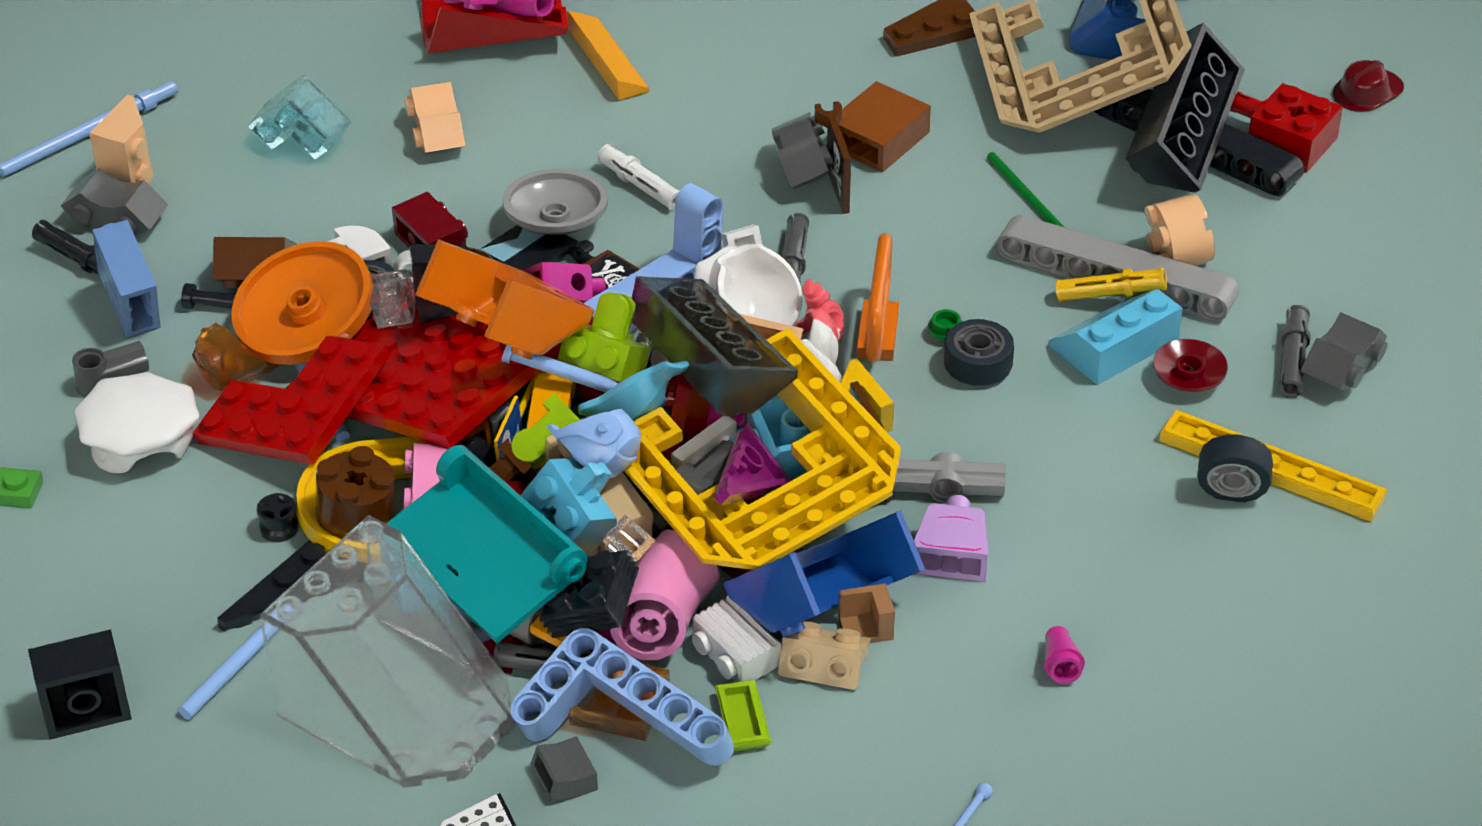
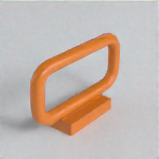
(879, 315)

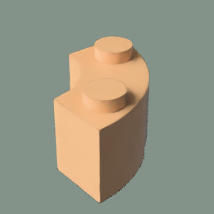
(435, 117)

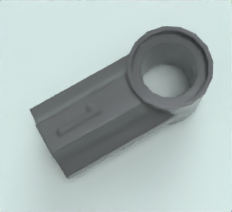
(93, 365)

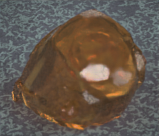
(224, 358)

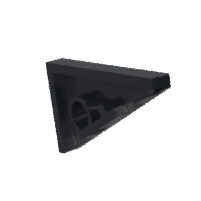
(271, 587)

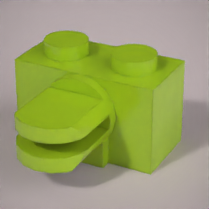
(606, 344)

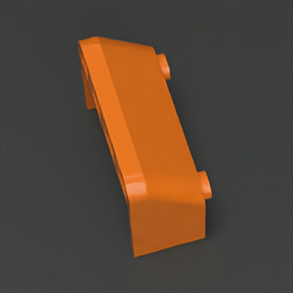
(512, 302)

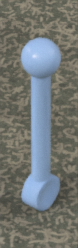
(983, 791)

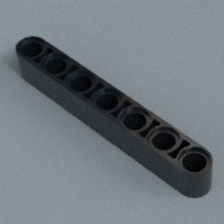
(1236, 152)

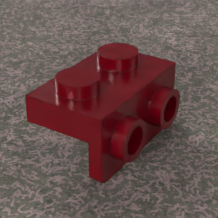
(687, 410)

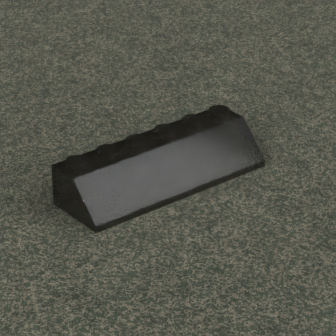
(724, 353)

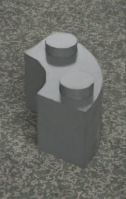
(802, 150)
(106, 200)
(1345, 352)

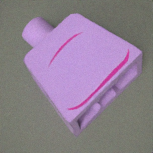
(953, 540)

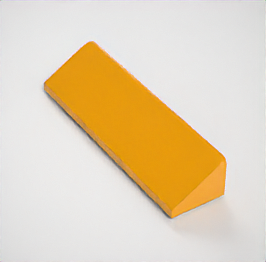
(606, 55)

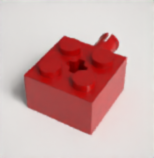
(1292, 121)

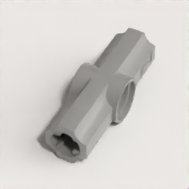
(949, 476)

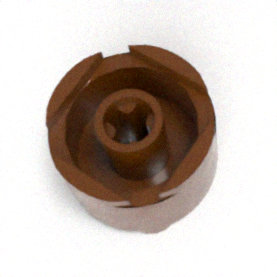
(352, 488)

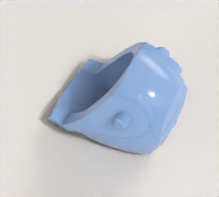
(602, 438)

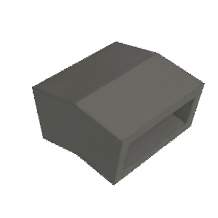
(564, 770)

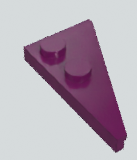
(749, 470)

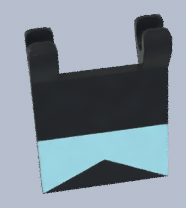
(525, 248)

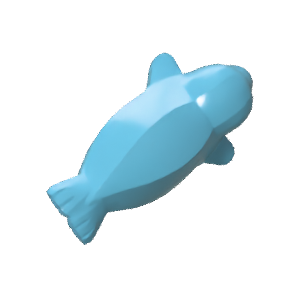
(636, 394)

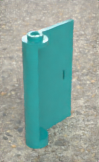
(494, 540)

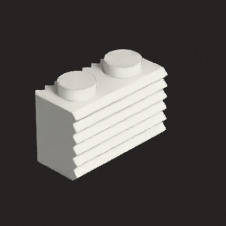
(735, 642)

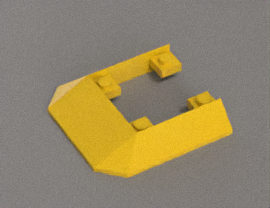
(846, 461)

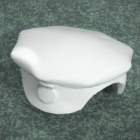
(754, 282)
(136, 418)

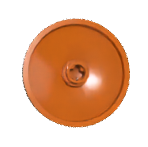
(300, 299)

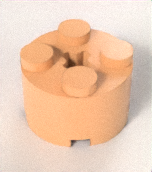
(1180, 230)

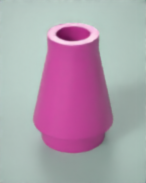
(1062, 657)

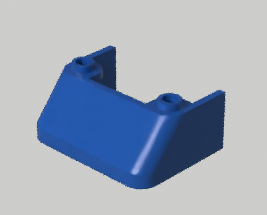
(1097, 25)
(810, 580)

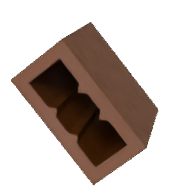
(883, 125)

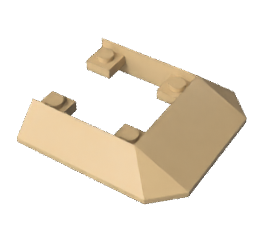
(1038, 96)

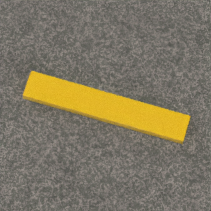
(1288, 471)

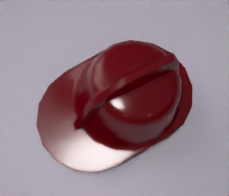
(1367, 86)

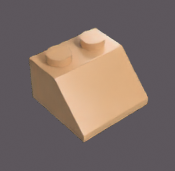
(121, 144)

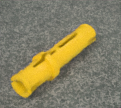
(1125, 283)

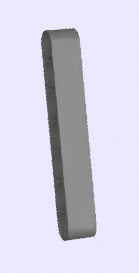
(1083, 255)

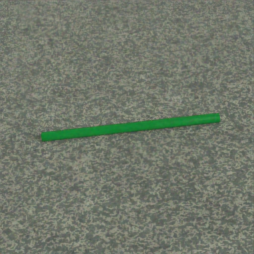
(1021, 188)

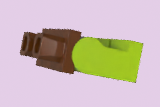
(527, 452)

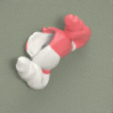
(822, 325)

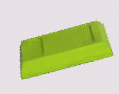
(743, 714)

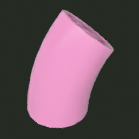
(664, 598)

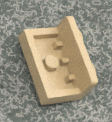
(824, 656)

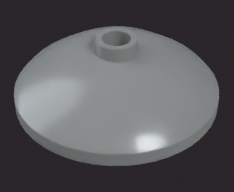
(555, 201)

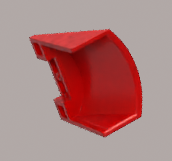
(454, 27)

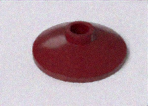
(1190, 365)

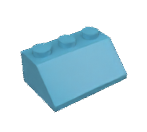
(1120, 335)

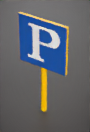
(512, 422)

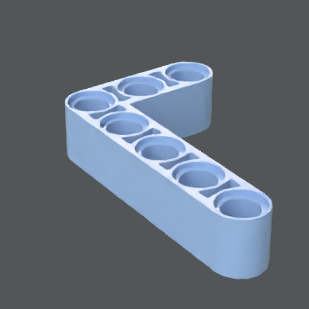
(696, 237)
(626, 690)

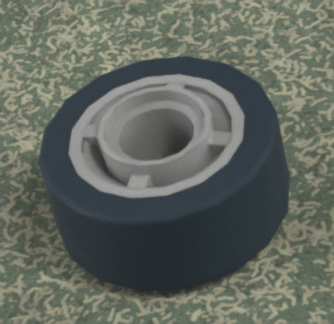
(1235, 468)

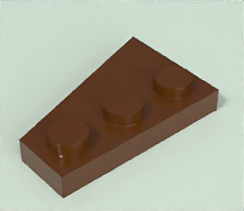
(930, 27)

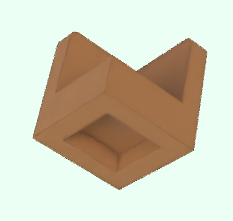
(867, 611)

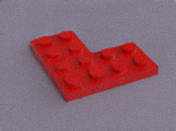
(297, 420)

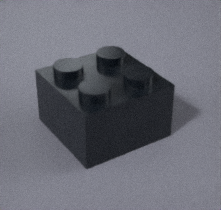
(79, 684)

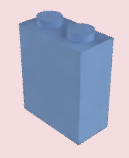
(126, 278)

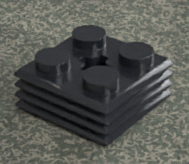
(595, 599)

